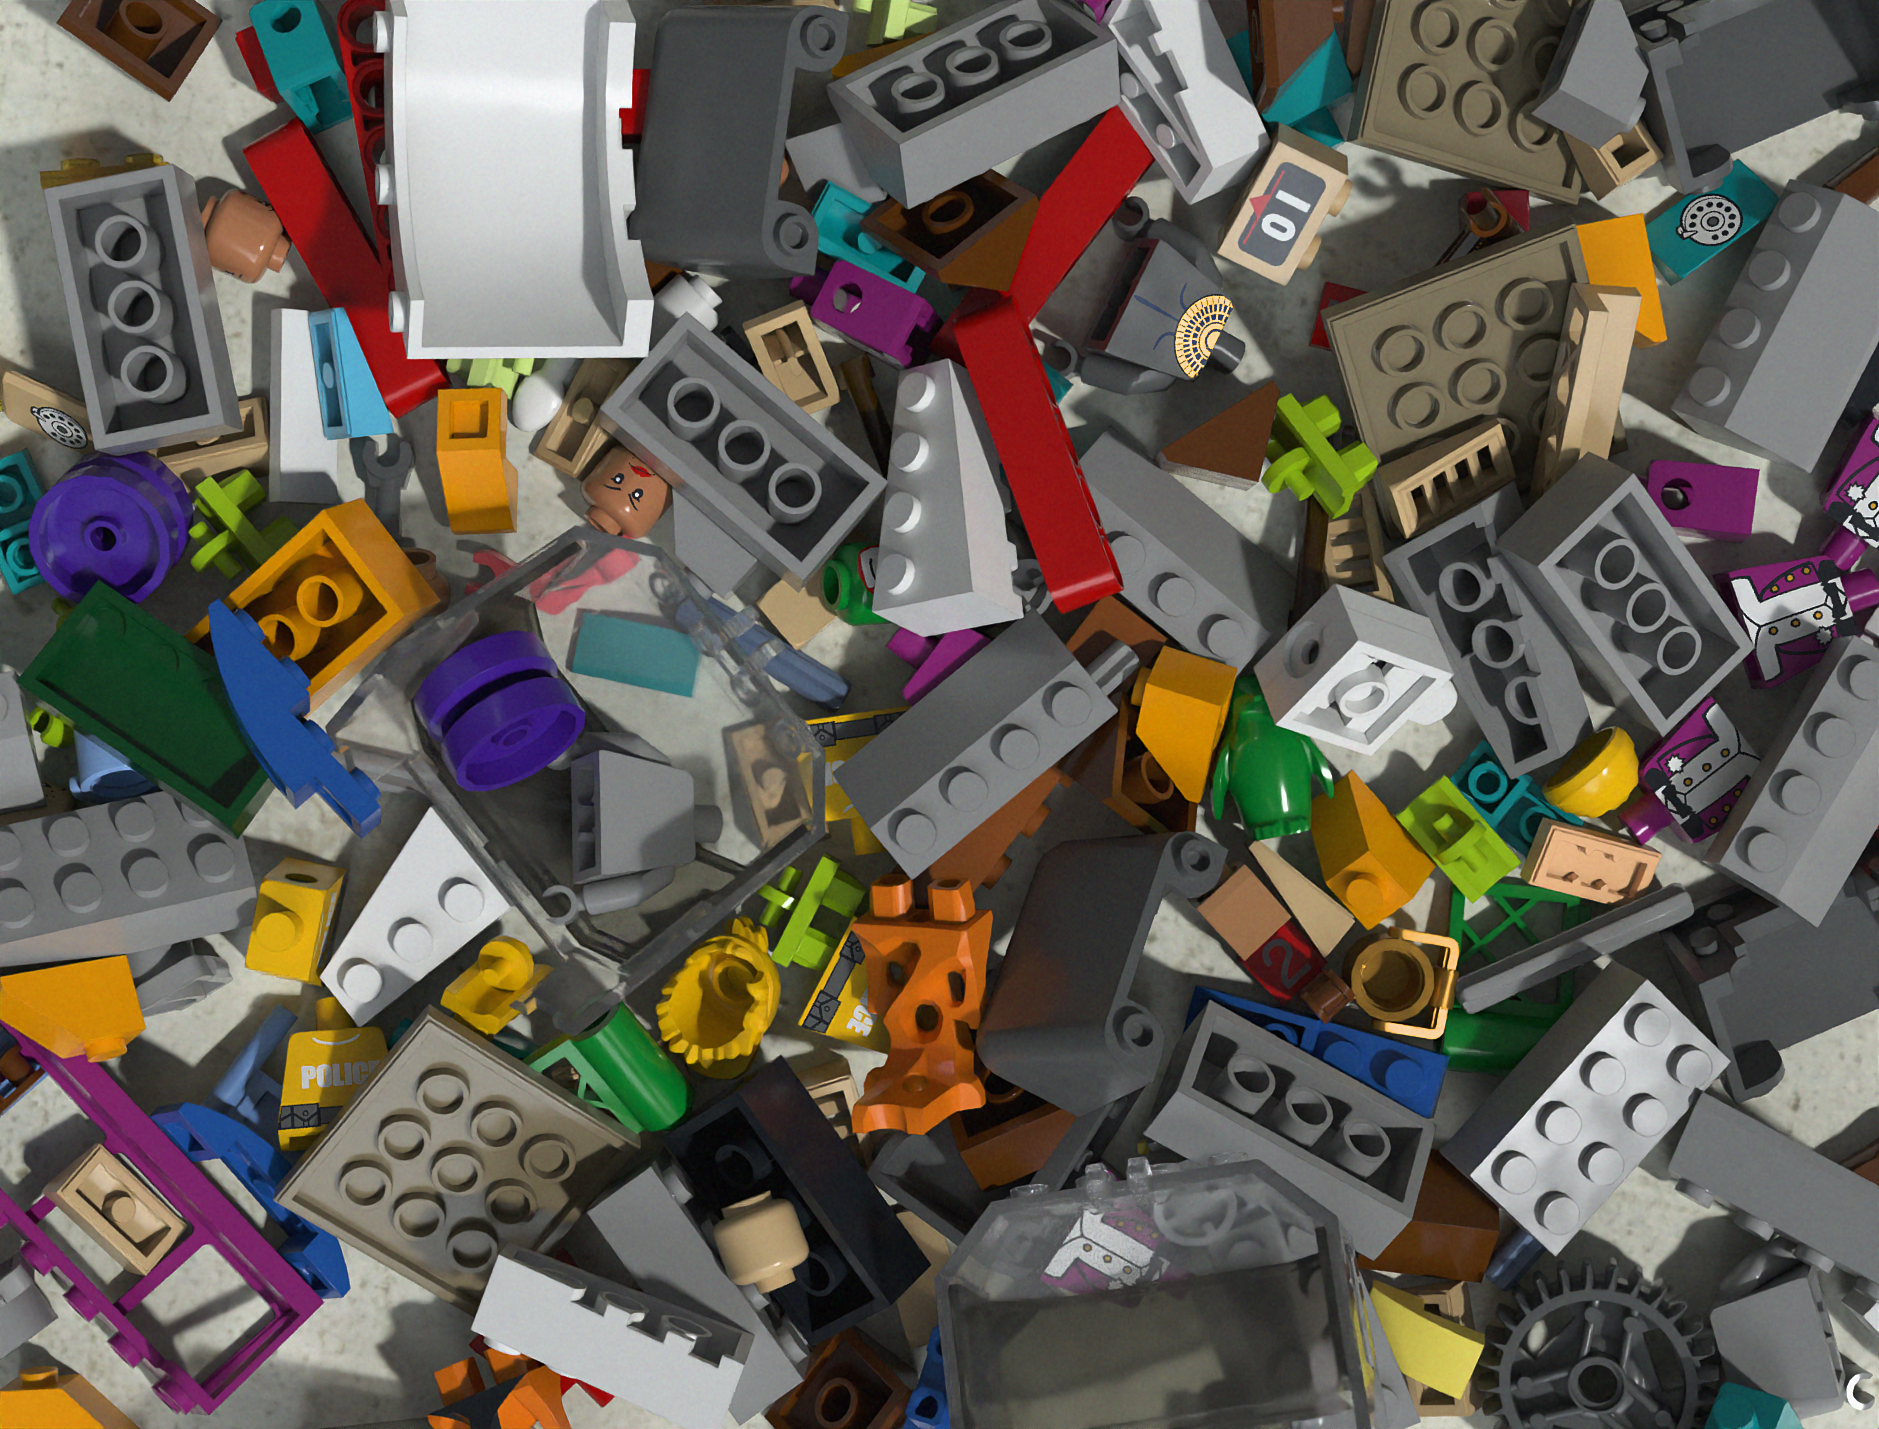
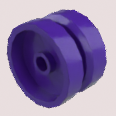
(113, 524)
(499, 710)

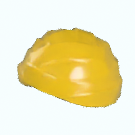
(1595, 775)

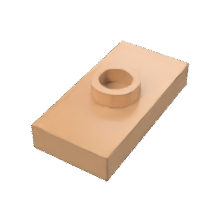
(1589, 863)

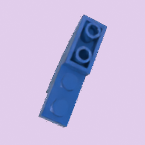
(267, 704)
(1389, 1066)

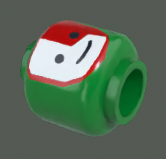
(850, 583)

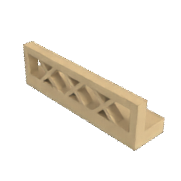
(1585, 380)

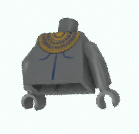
(1159, 314)

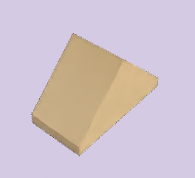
(793, 357)

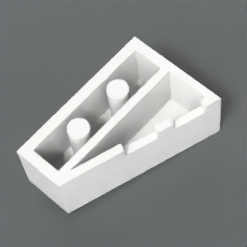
(1185, 94)
(415, 922)

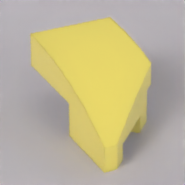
(1424, 1343)

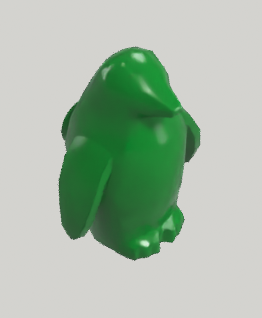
(1265, 768)

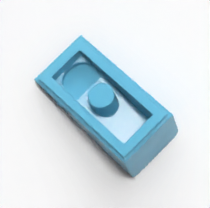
(345, 383)

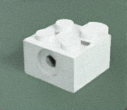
(1356, 672)

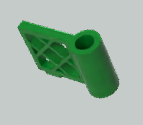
(1505, 1032)
(624, 1070)

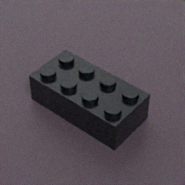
(777, 1139)

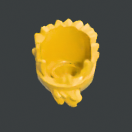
(721, 1001)

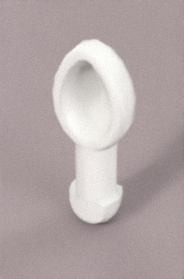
(541, 395)

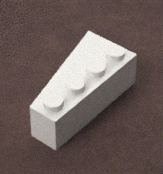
(944, 509)
(613, 1337)

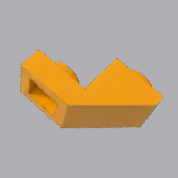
(473, 463)

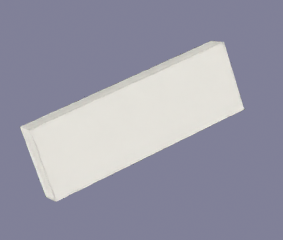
(300, 455)

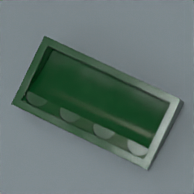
(150, 706)

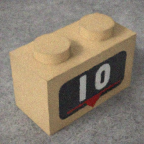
(1284, 206)

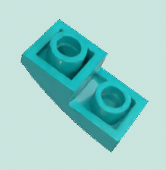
(19, 494)
(1509, 806)

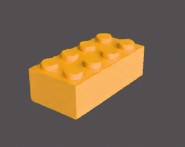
(331, 598)

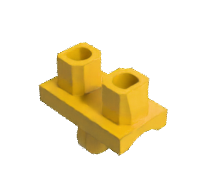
(491, 984)

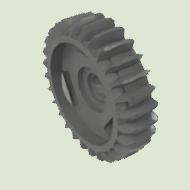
(1605, 1332)

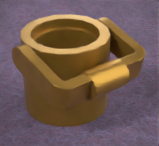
(1397, 980)

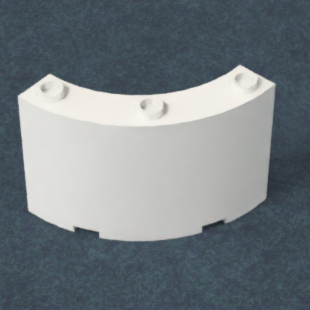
(511, 179)

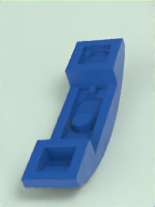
(212, 1135)

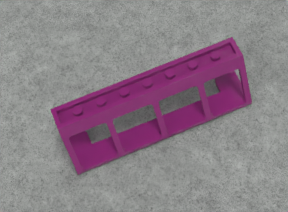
(212, 1221)

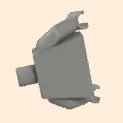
(628, 822)
(1778, 1334)

